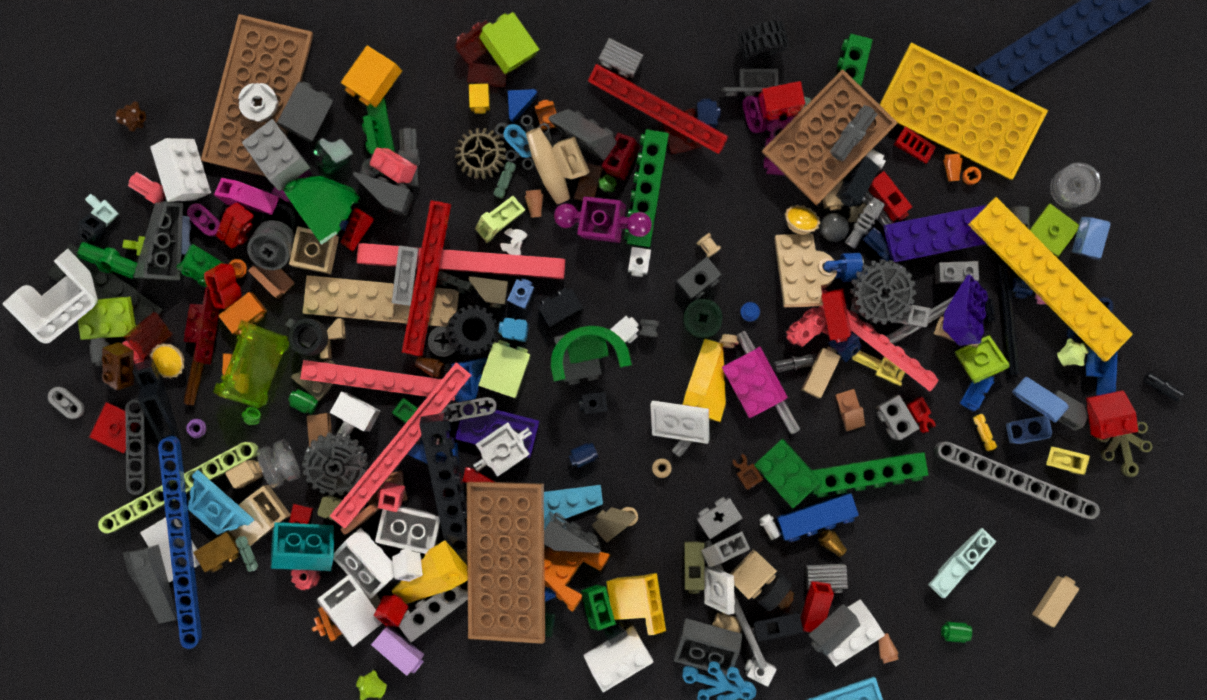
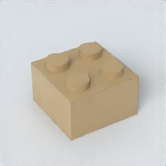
(310, 254)

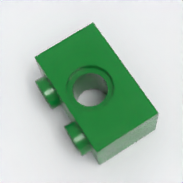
(597, 607)

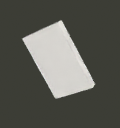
(680, 422)
(157, 535)

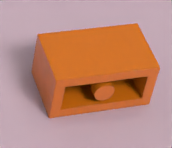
(247, 309)

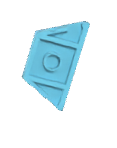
(215, 507)

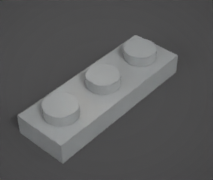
(405, 275)

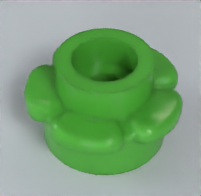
(607, 183)
(251, 416)

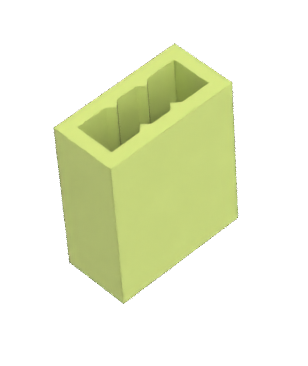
(505, 369)

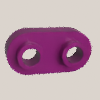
(754, 115)
(205, 220)

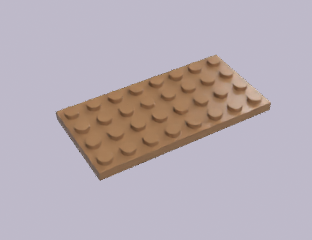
(257, 54)
(506, 561)

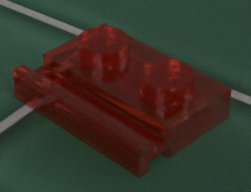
(147, 335)

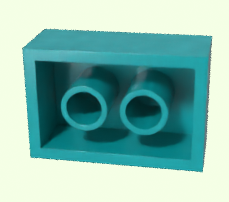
(302, 546)

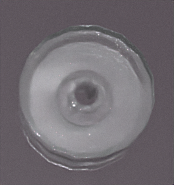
(1075, 185)
(278, 463)

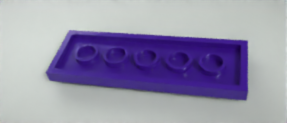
(932, 235)

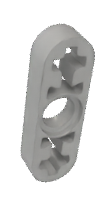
(481, 402)

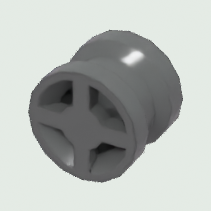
(649, 328)

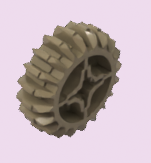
(478, 137)

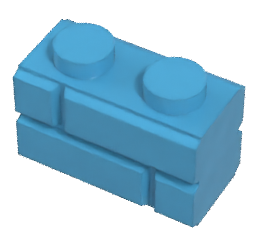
(514, 329)

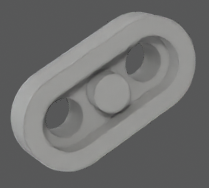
(67, 403)

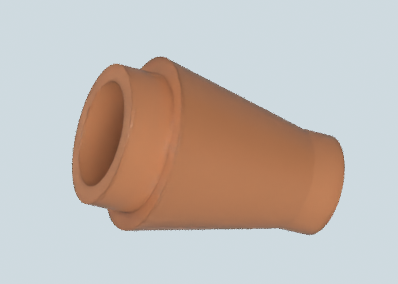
(534, 202)
(887, 649)

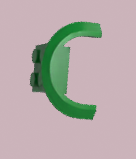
(585, 345)

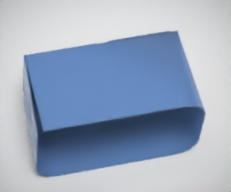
(1091, 237)
(1046, 431)

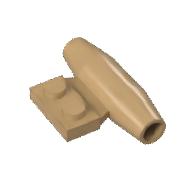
(556, 163)

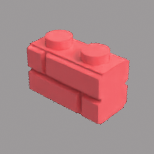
(393, 165)

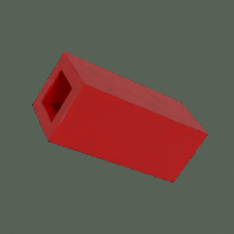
(886, 191)
(836, 315)
(816, 605)

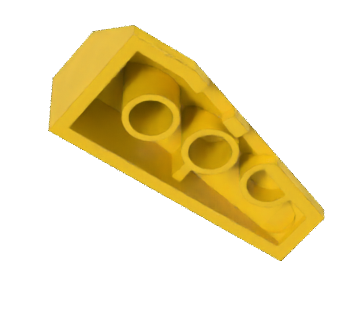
(707, 381)
(441, 572)

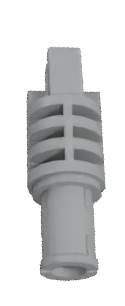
(864, 223)

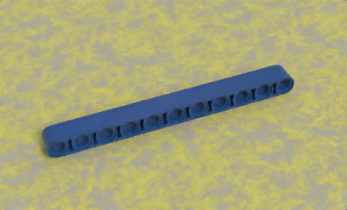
(180, 551)

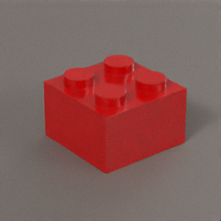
(781, 100)

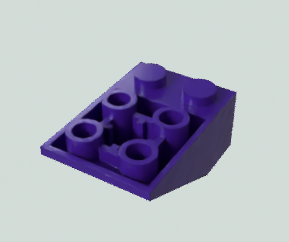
(966, 313)

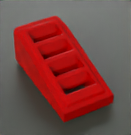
(914, 136)
(357, 227)
(474, 476)

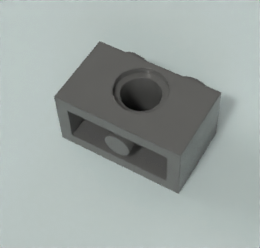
(705, 269)

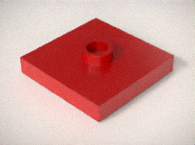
(111, 428)

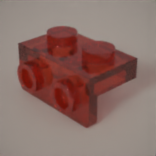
(470, 44)

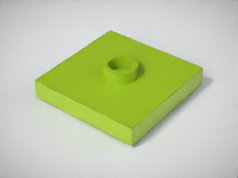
(1054, 229)
(982, 361)

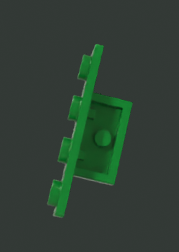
(377, 128)

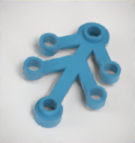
(742, 690)

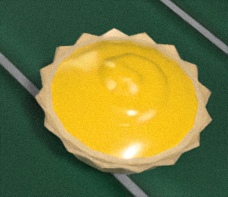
(802, 219)
(168, 360)

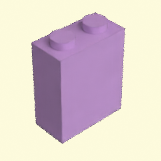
(398, 650)

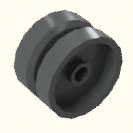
(271, 245)

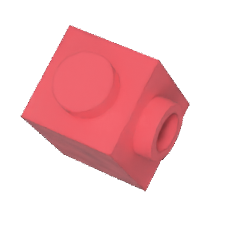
(390, 496)

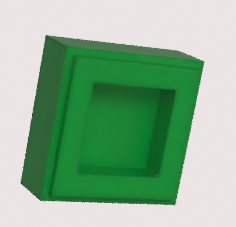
(404, 410)

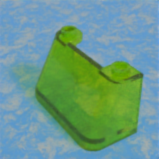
(252, 365)

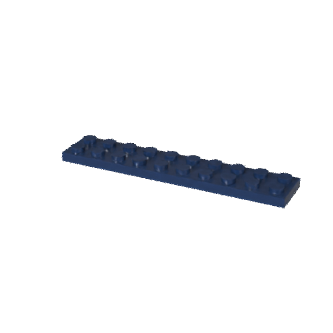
(1054, 40)

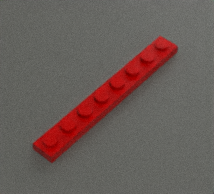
(658, 108)
(426, 278)

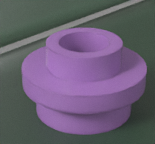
(190, 428)

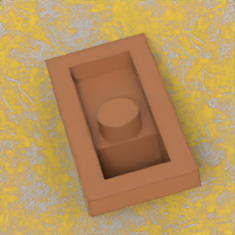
(850, 410)

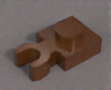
(749, 474)

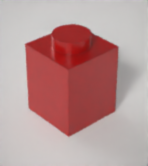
(391, 610)

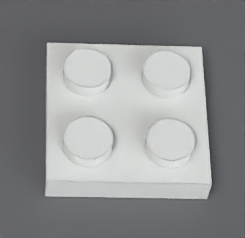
(719, 590)

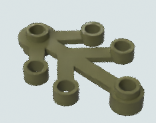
(1123, 440)

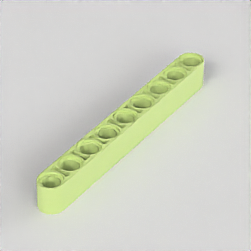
(152, 497)

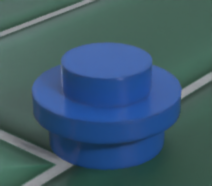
(750, 311)

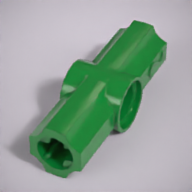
(107, 260)

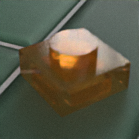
(787, 600)

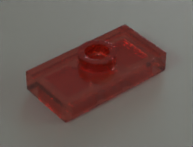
(486, 75)

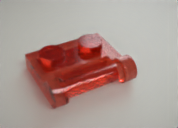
(677, 141)

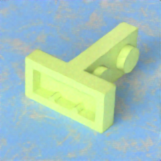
(500, 217)

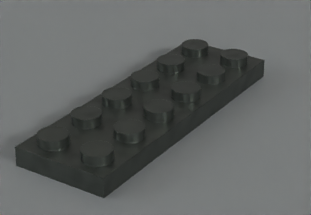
(111, 286)

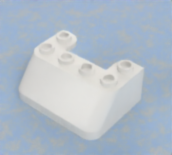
(60, 306)

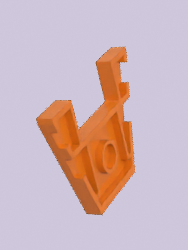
(560, 568)

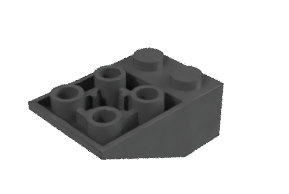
(393, 197)
(568, 537)

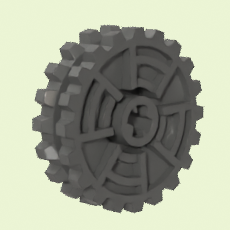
(897, 291)
(334, 463)

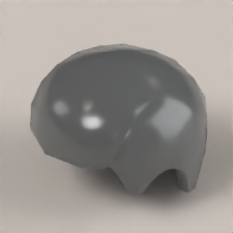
(833, 227)

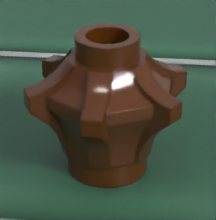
(131, 116)

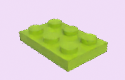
(108, 319)

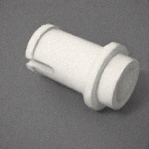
(770, 527)

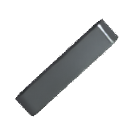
(131, 455)

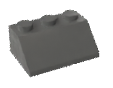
(587, 133)

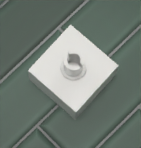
(354, 413)

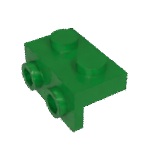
(196, 263)

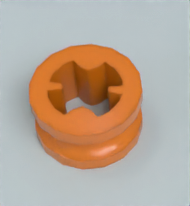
(966, 178)

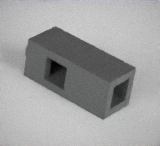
(834, 630)

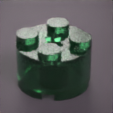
(704, 308)

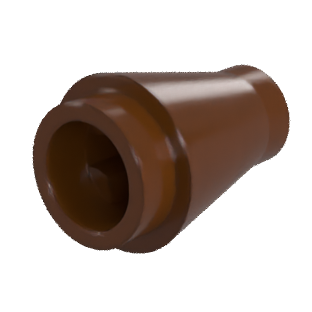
(430, 366)

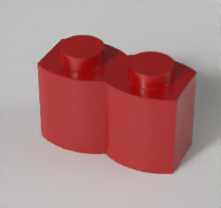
(222, 285)

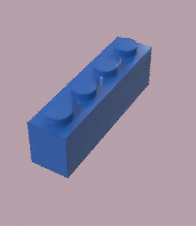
(817, 516)

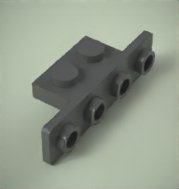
(753, 81)

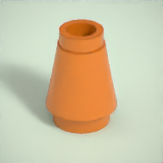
(953, 166)

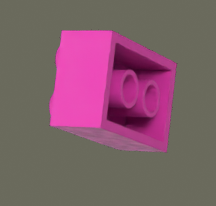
(754, 382)

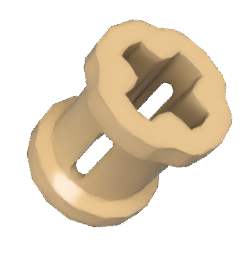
(708, 245)

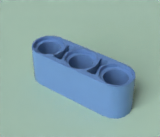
(1040, 399)

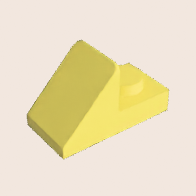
(1068, 460)

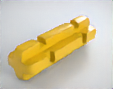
(984, 432)

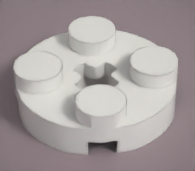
(259, 113)

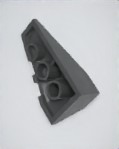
(150, 577)

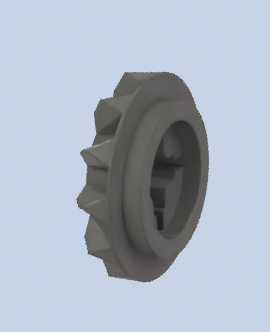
(437, 347)

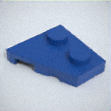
(470, 388)

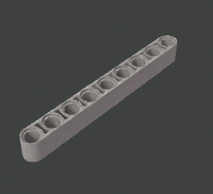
(1024, 484)

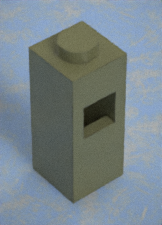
(693, 566)

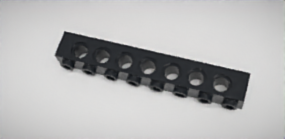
(440, 425)

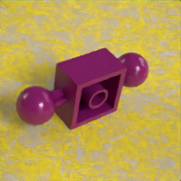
(602, 219)

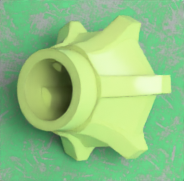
(1073, 353)

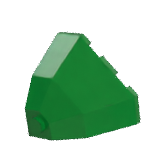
(321, 204)

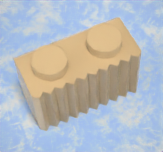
(244, 474)

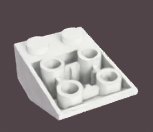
(349, 610)

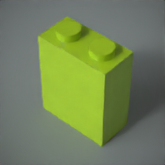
(508, 42)

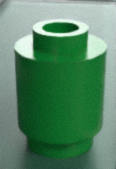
(303, 401)
(956, 632)

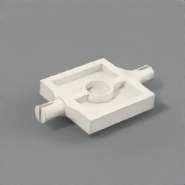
(502, 449)

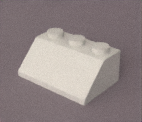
(860, 638)
(618, 661)

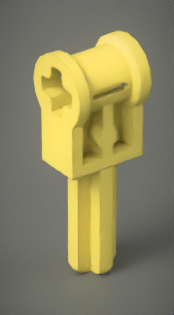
(884, 367)

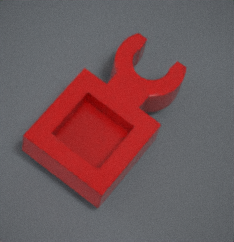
(920, 412)

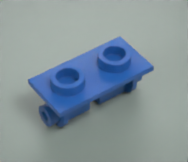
(974, 394)

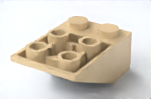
(265, 510)
(752, 574)

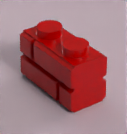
(235, 225)

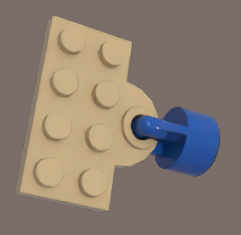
(806, 271)

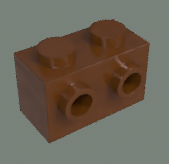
(118, 366)

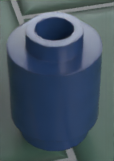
(583, 455)

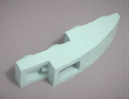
(961, 562)

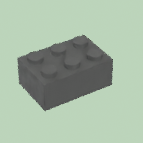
(705, 644)

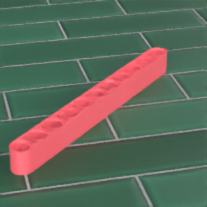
(471, 262)

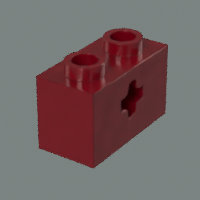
(621, 157)

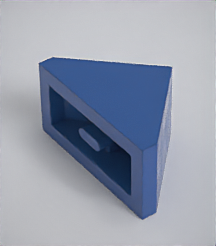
(519, 101)

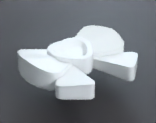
(516, 243)

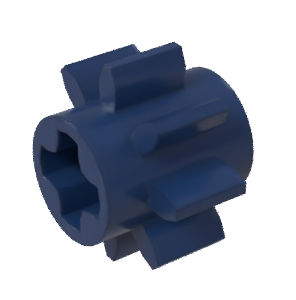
(1020, 288)

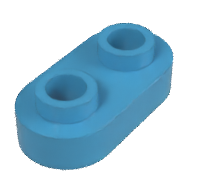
(518, 142)

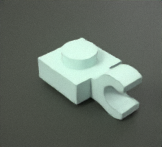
(102, 210)

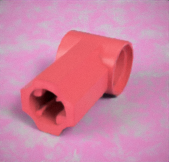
(151, 190)

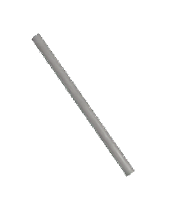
(744, 624)

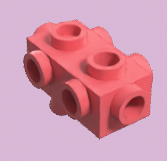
(807, 327)

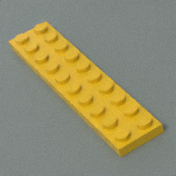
(1050, 279)

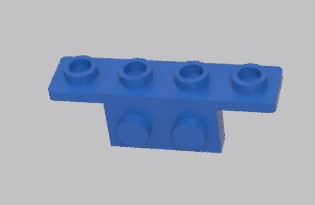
(1104, 371)

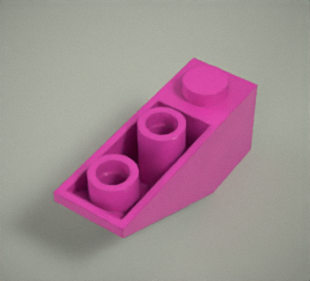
(249, 197)

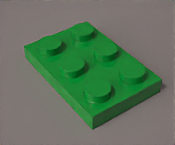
(788, 473)

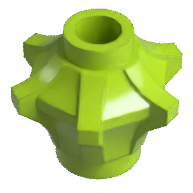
(371, 686)

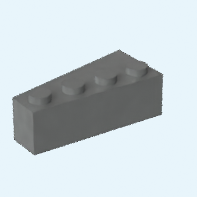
(162, 243)

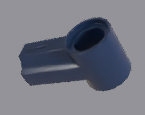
(878, 243)

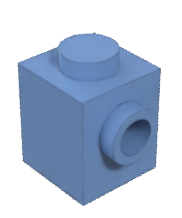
(521, 293)

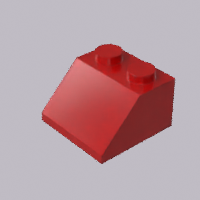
(1111, 415)

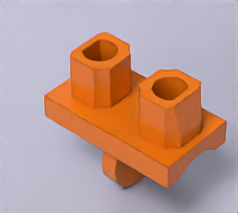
(332, 630)

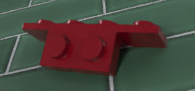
(202, 328)

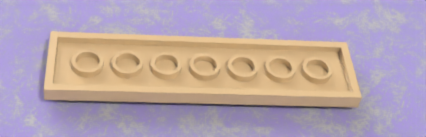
(370, 301)

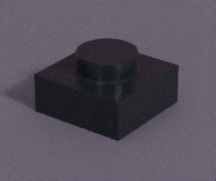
(615, 632)

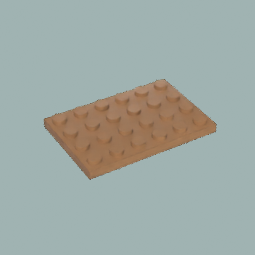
(805, 143)

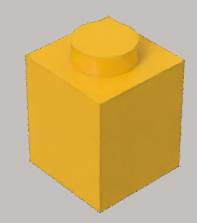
(479, 98)

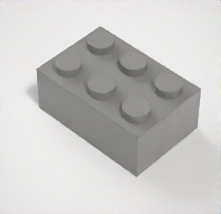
(275, 154)

